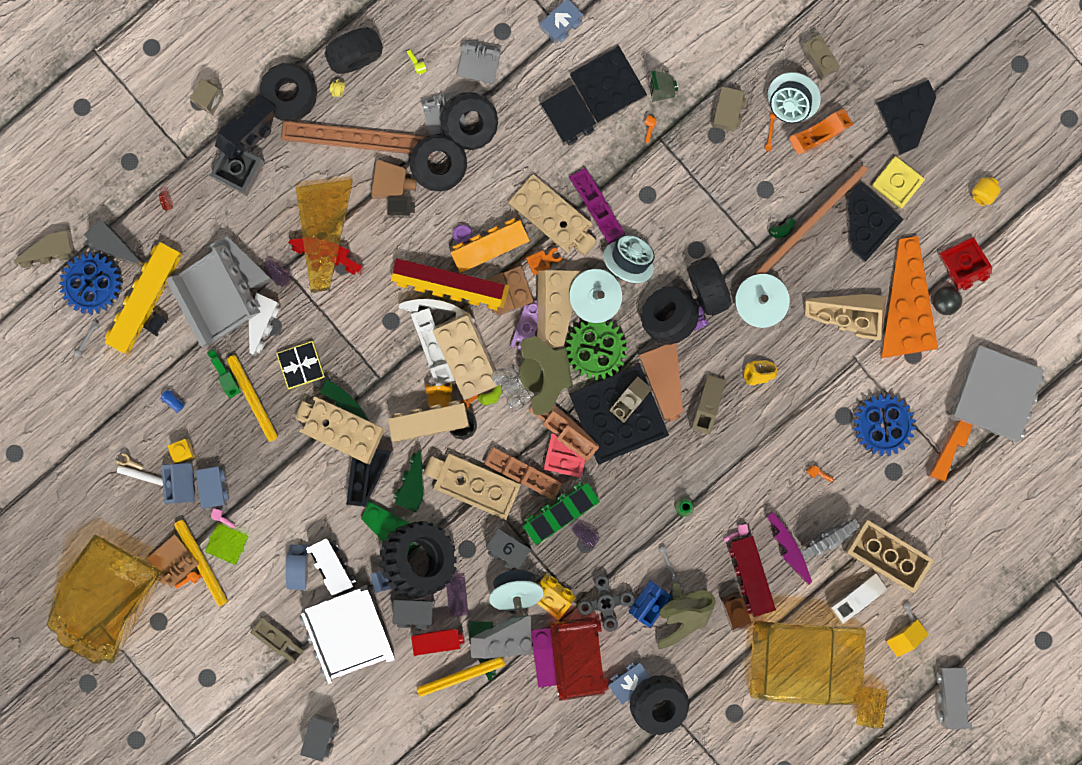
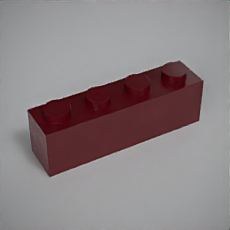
(752, 576)

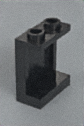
(569, 115)

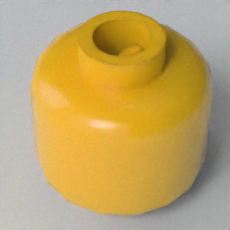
(986, 191)

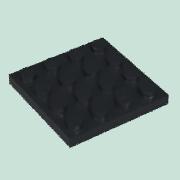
(606, 429)

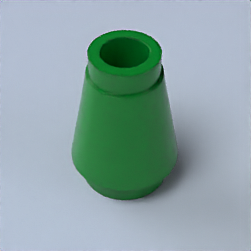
(678, 507)

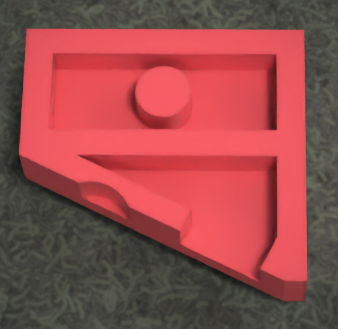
(563, 459)

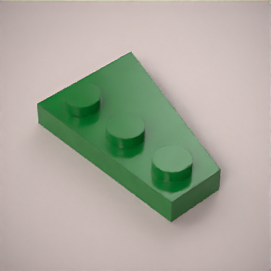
(382, 521)

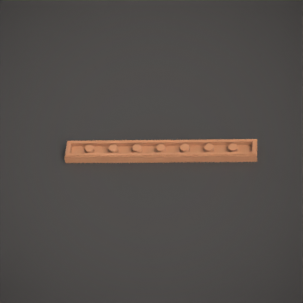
(349, 137)
(812, 220)

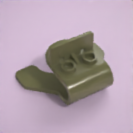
(544, 372)
(691, 610)

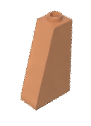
(664, 378)

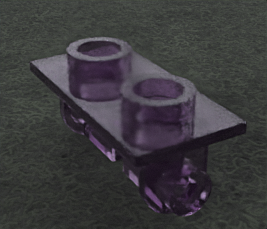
(457, 597)

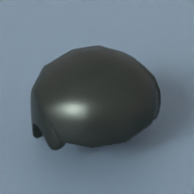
(947, 300)
(467, 432)

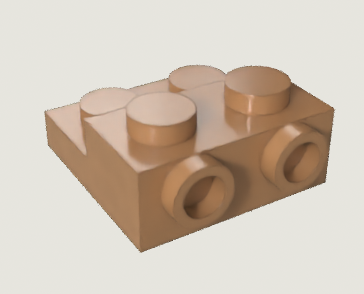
(519, 290)

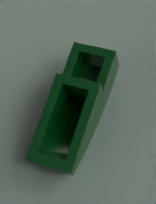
(343, 399)

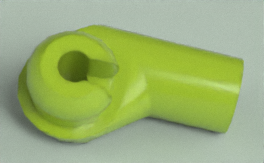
(490, 398)

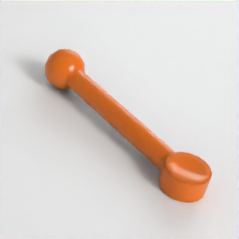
(768, 147)

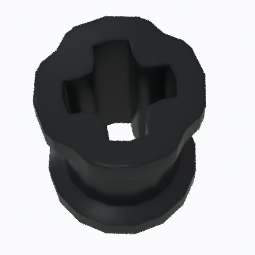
(155, 324)

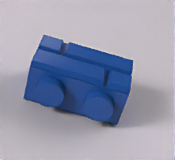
(649, 603)

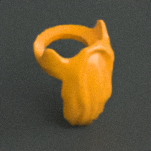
(439, 394)

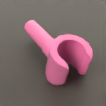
(216, 515)
(742, 530)

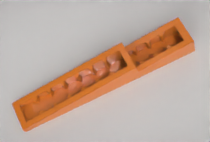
(957, 437)

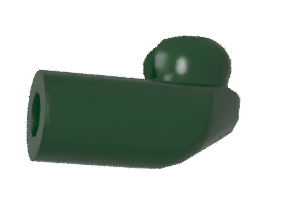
(783, 230)

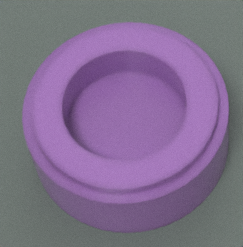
(462, 234)

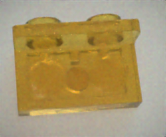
(872, 707)

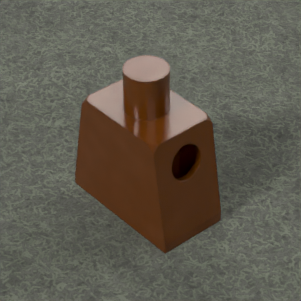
(736, 611)

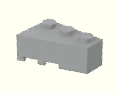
(250, 272)
(504, 640)
(953, 698)

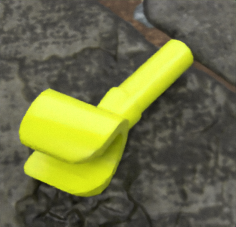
(419, 67)

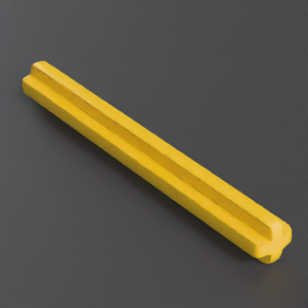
(252, 398)
(203, 566)
(460, 676)

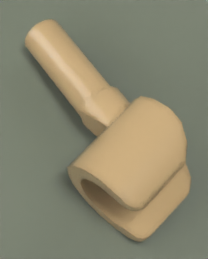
(127, 461)

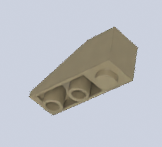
(52, 246)
(708, 405)

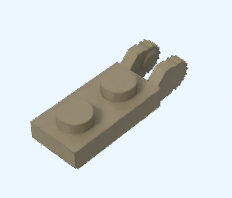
(275, 639)

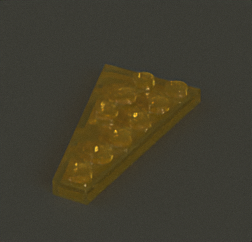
(322, 223)

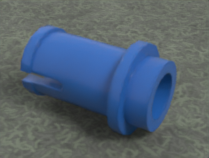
(170, 399)

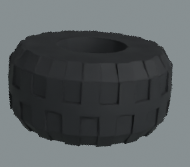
(353, 50)
(284, 74)
(486, 127)
(420, 169)
(709, 286)
(679, 325)
(667, 717)

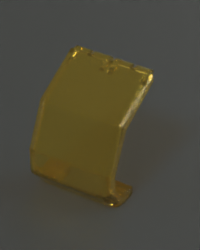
(807, 663)

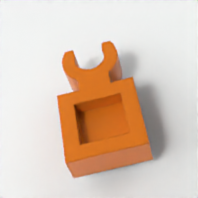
(540, 261)

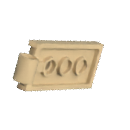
(546, 212)
(345, 430)
(480, 486)

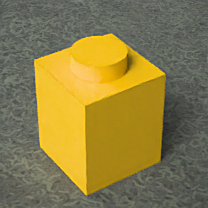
(181, 451)

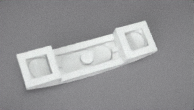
(414, 306)
(439, 368)

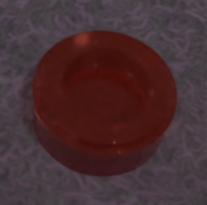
(166, 201)

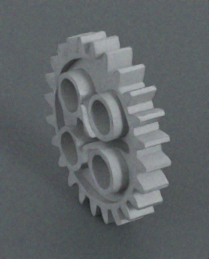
(831, 538)

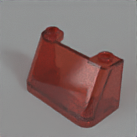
(578, 658)

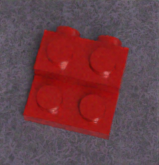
(966, 264)

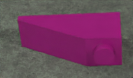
(544, 657)

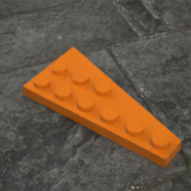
(909, 310)

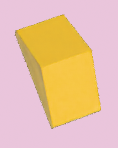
(907, 638)

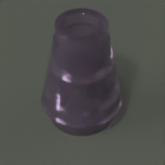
(278, 273)
(587, 536)

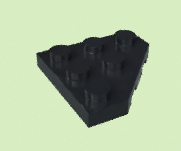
(907, 115)
(869, 221)

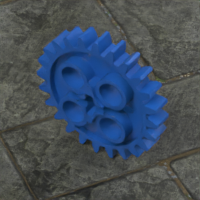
(79, 271)
(867, 427)

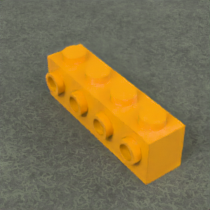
(489, 245)

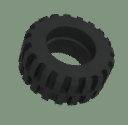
(439, 553)

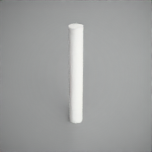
(140, 475)

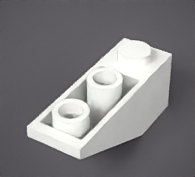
(261, 324)
(858, 598)

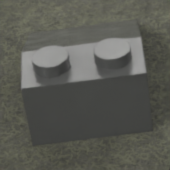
(104, 239)

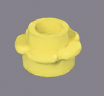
(337, 88)

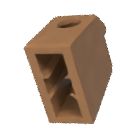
(390, 181)

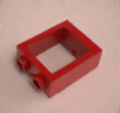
(437, 641)

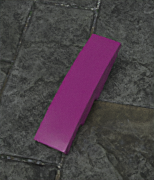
(597, 206)
(792, 554)

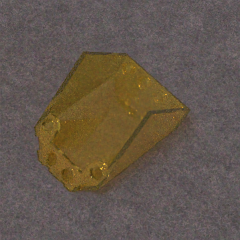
(101, 600)

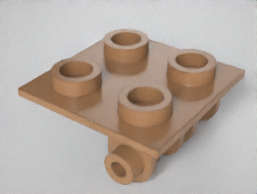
(173, 561)

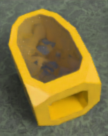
(759, 372)

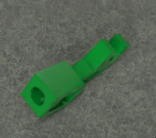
(226, 378)

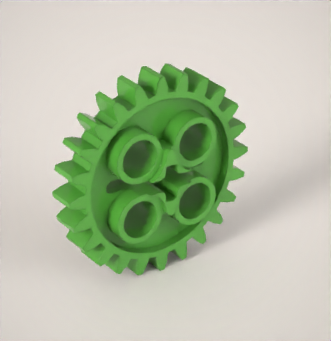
(592, 366)

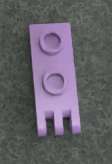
(527, 324)

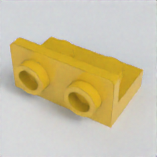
(555, 597)

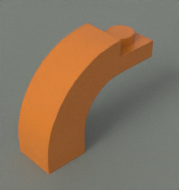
(821, 132)

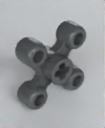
(614, 601)

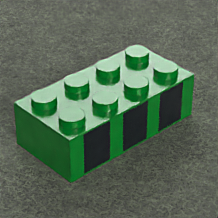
(562, 513)

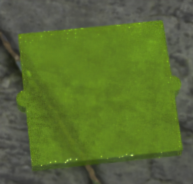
(226, 543)

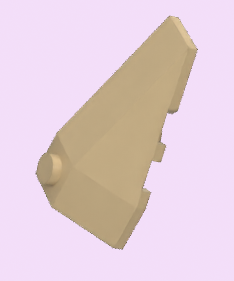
(855, 313)

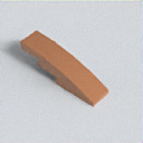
(568, 432)
(522, 473)

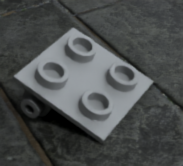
(479, 61)
(433, 108)

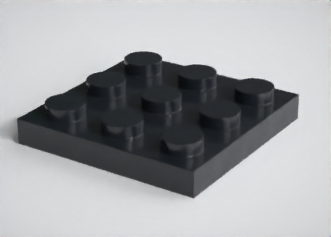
(608, 84)

